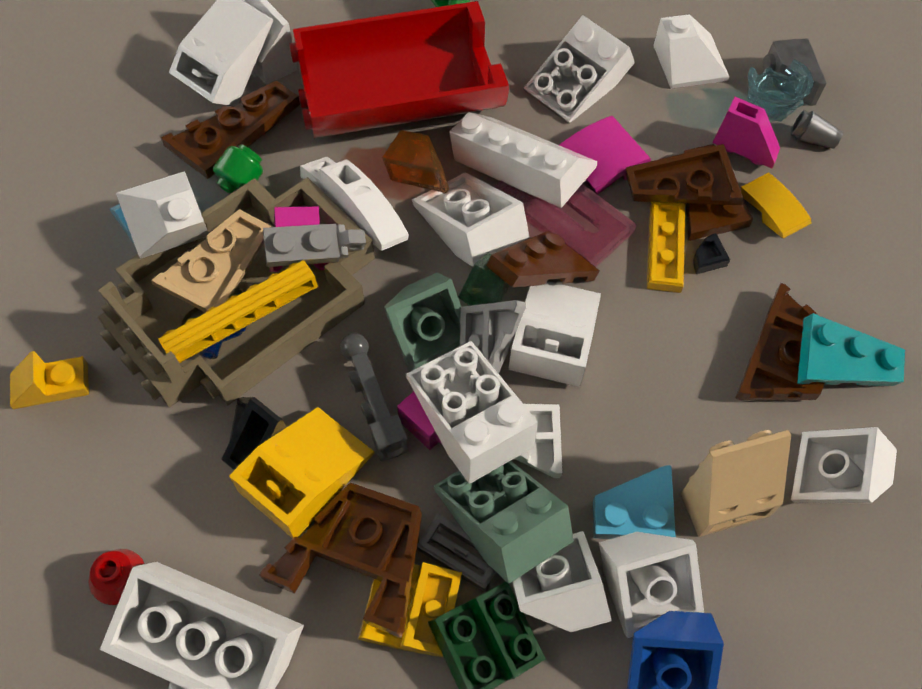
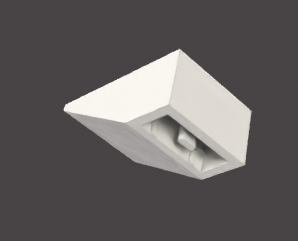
(222, 51)
(580, 70)
(555, 333)
(473, 411)

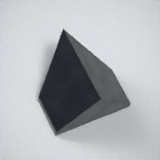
(250, 428)

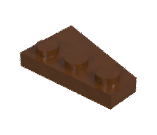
(715, 218)
(540, 259)

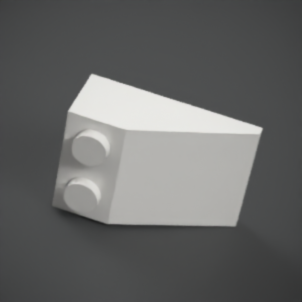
(473, 217)

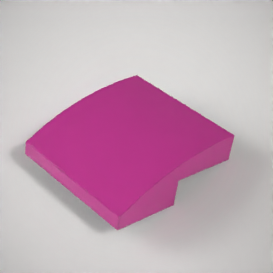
(611, 148)

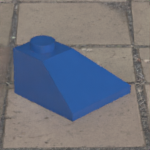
(676, 653)

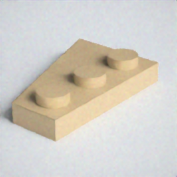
(216, 265)

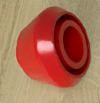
(110, 574)

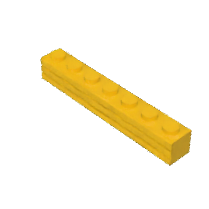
(239, 311)

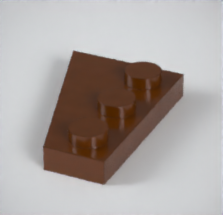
(690, 177)

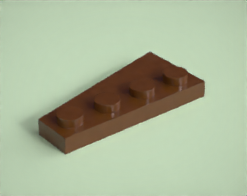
(231, 126)

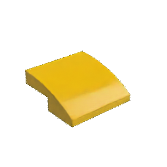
(431, 595)

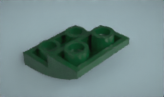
(487, 640)

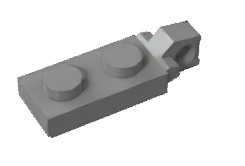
(310, 243)

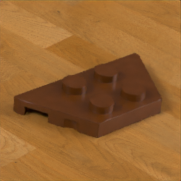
(776, 355)

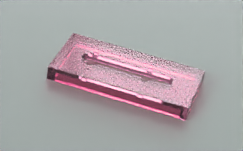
(594, 247)

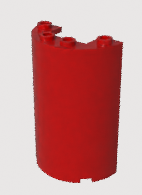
(396, 69)

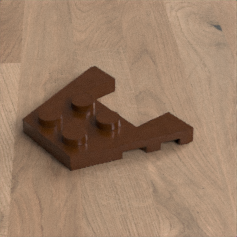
(365, 535)

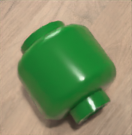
(237, 168)

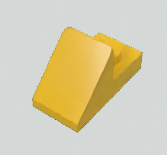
(42, 382)

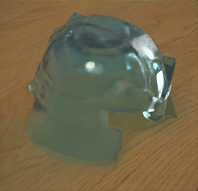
(780, 93)

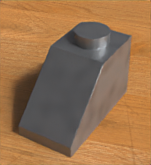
(785, 51)

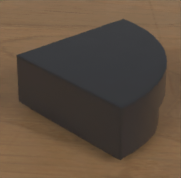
(710, 255)

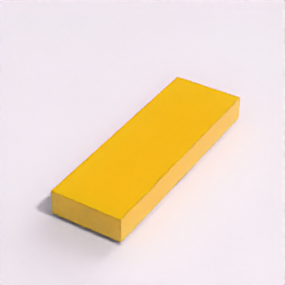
(666, 247)

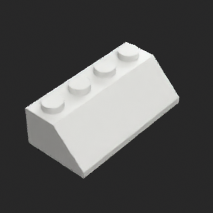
(519, 158)
(198, 633)

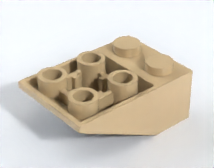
(738, 482)

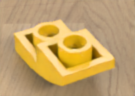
(778, 205)

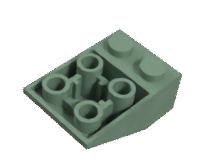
(508, 518)

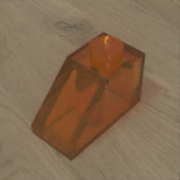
(415, 162)

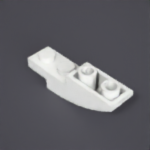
(357, 199)

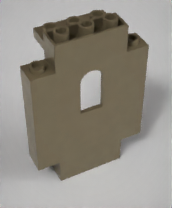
(266, 343)

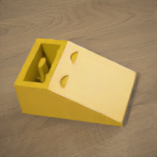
(300, 470)

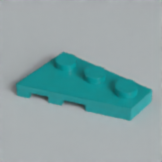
(845, 355)

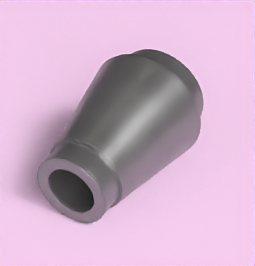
(816, 130)

